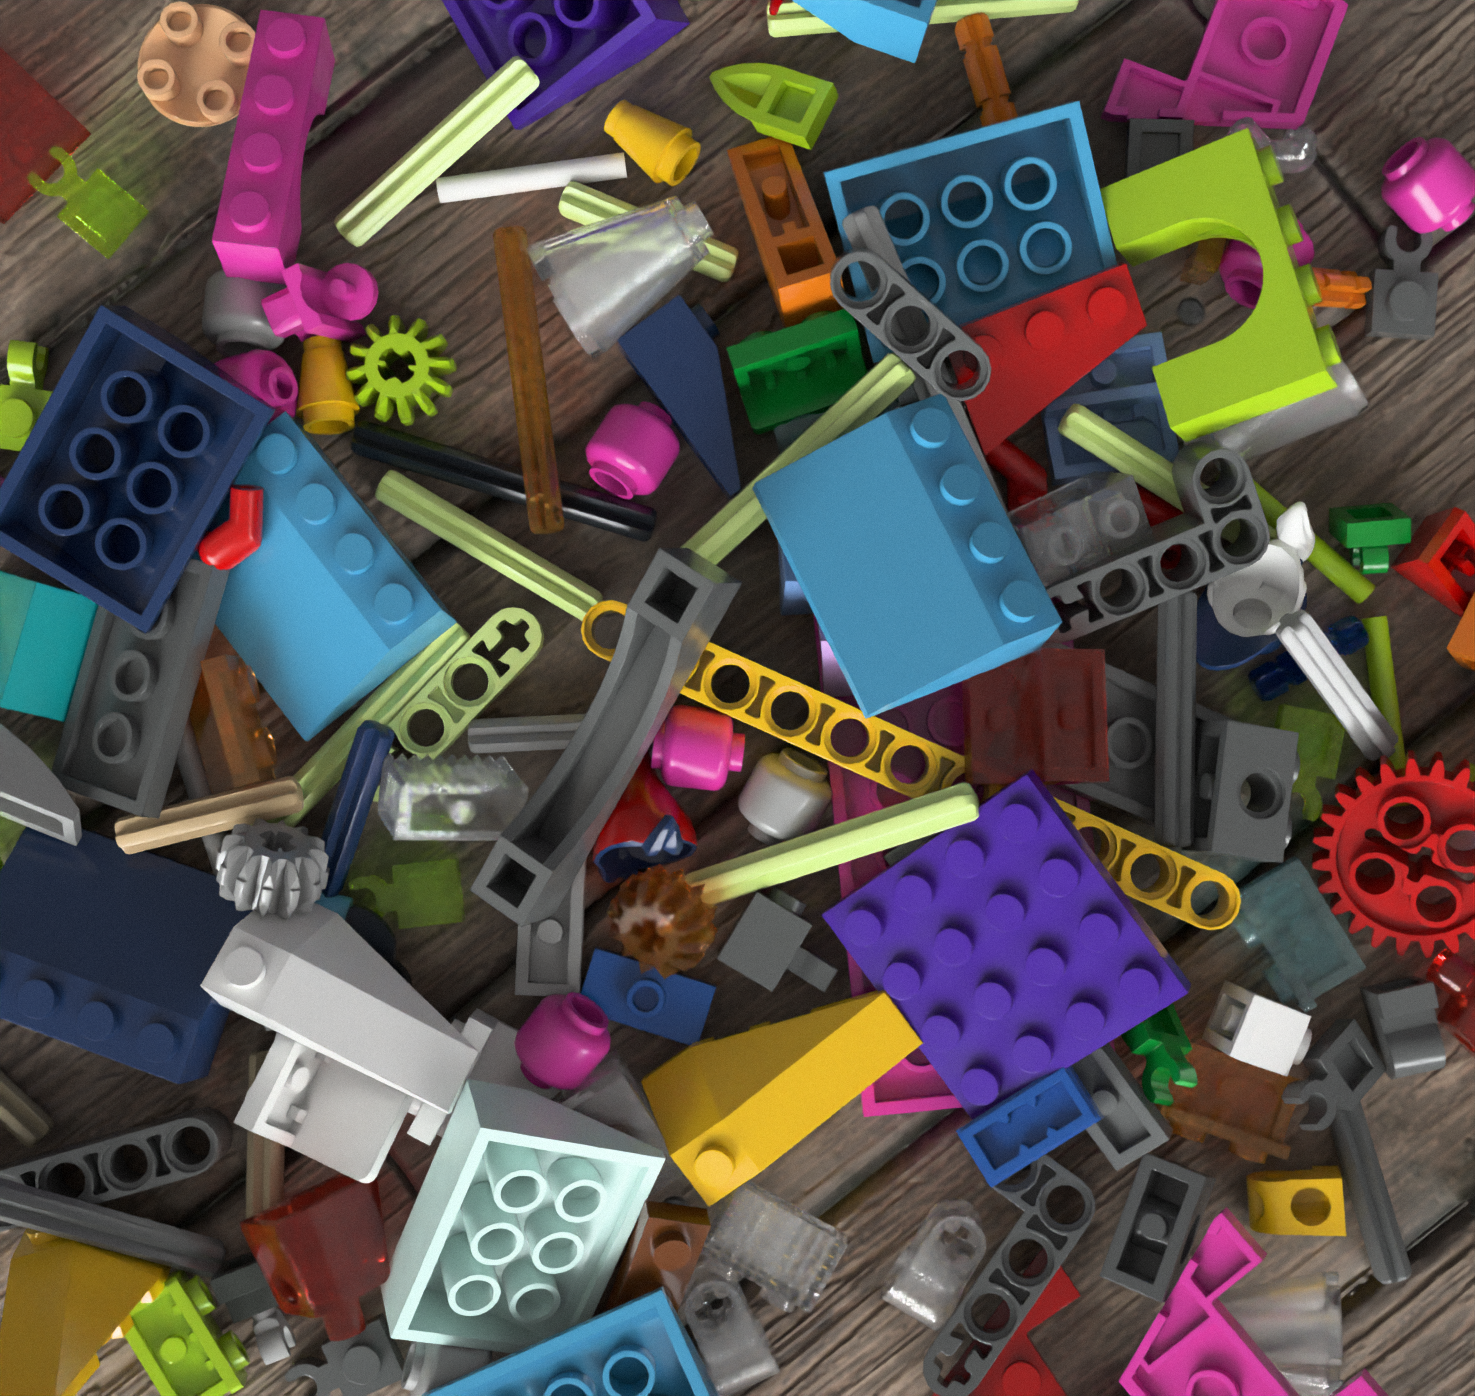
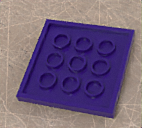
(1007, 947)

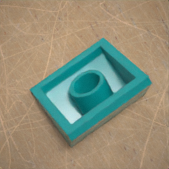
(41, 645)

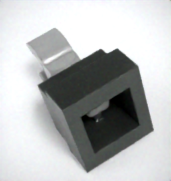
(247, 1295)

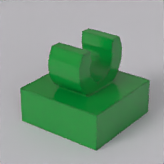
(1368, 532)

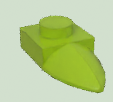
(777, 100)

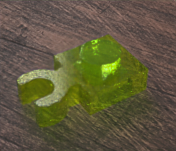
(95, 208)
(1318, 749)
(421, 893)

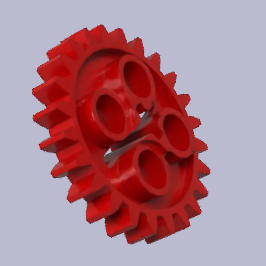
(1392, 901)

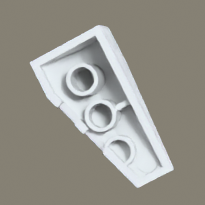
(341, 998)

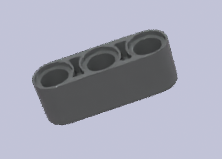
(929, 350)

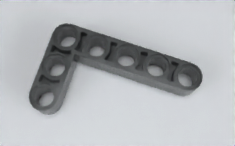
(104, 1162)

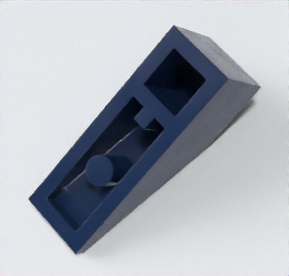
(683, 373)

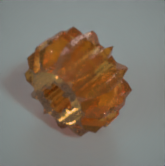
(662, 921)

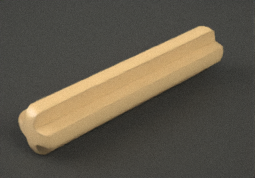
(210, 814)

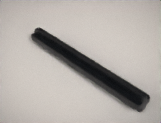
(498, 479)

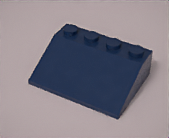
(128, 465)
(113, 951)

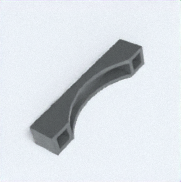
(655, 654)

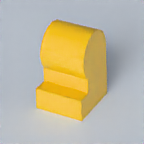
(1297, 1202)

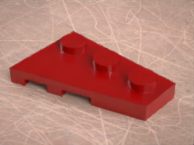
(1045, 348)

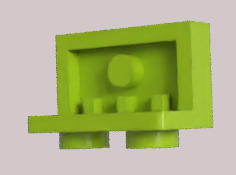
(184, 1344)

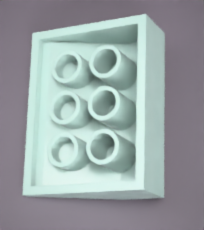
(515, 1222)

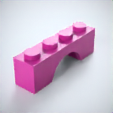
(260, 197)

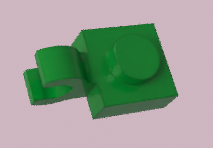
(1164, 1046)

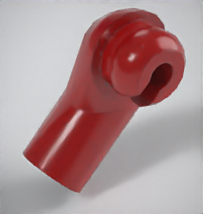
(240, 534)

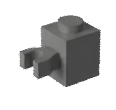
(770, 940)

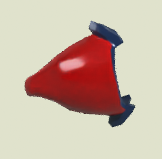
(643, 829)

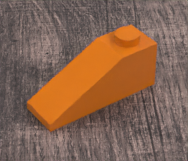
(785, 228)

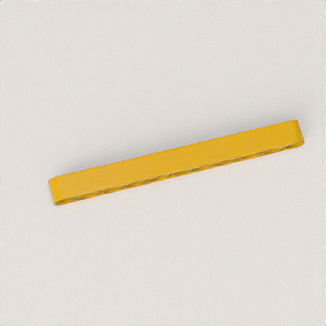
(1118, 846)

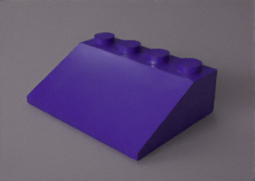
(564, 42)

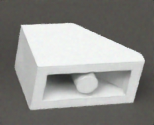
(1258, 1029)

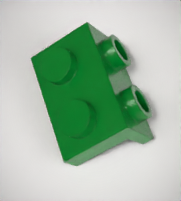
(797, 368)

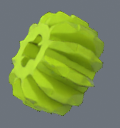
(410, 348)

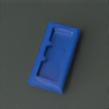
(647, 1001)
(1029, 1124)

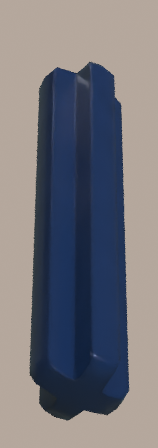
(354, 800)

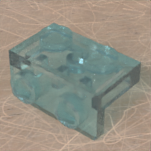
(1296, 934)

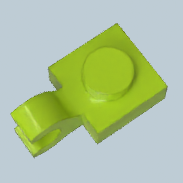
(24, 397)

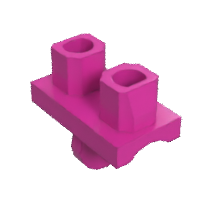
(322, 302)

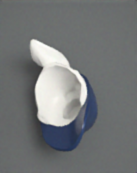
(1244, 608)

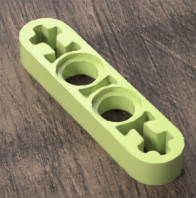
(440, 692)

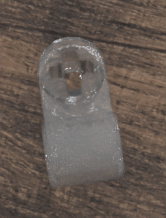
(933, 1273)
(728, 1337)

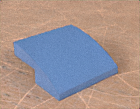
(1123, 394)

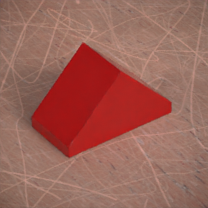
(1442, 558)

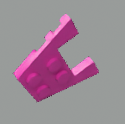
(1250, 63)
(1198, 1343)

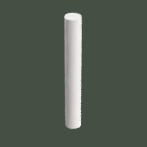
(531, 177)

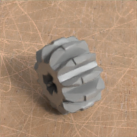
(272, 868)

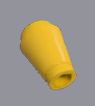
(654, 142)
(324, 392)

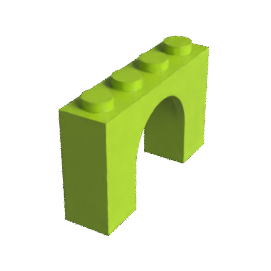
(1280, 347)

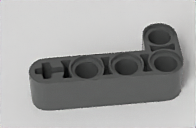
(1195, 531)
(1002, 1279)

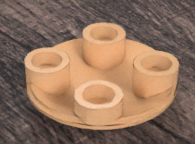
(196, 63)

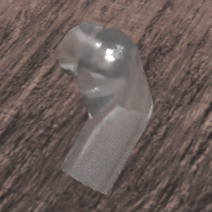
(1293, 151)

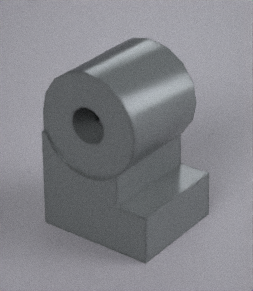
(1405, 1025)

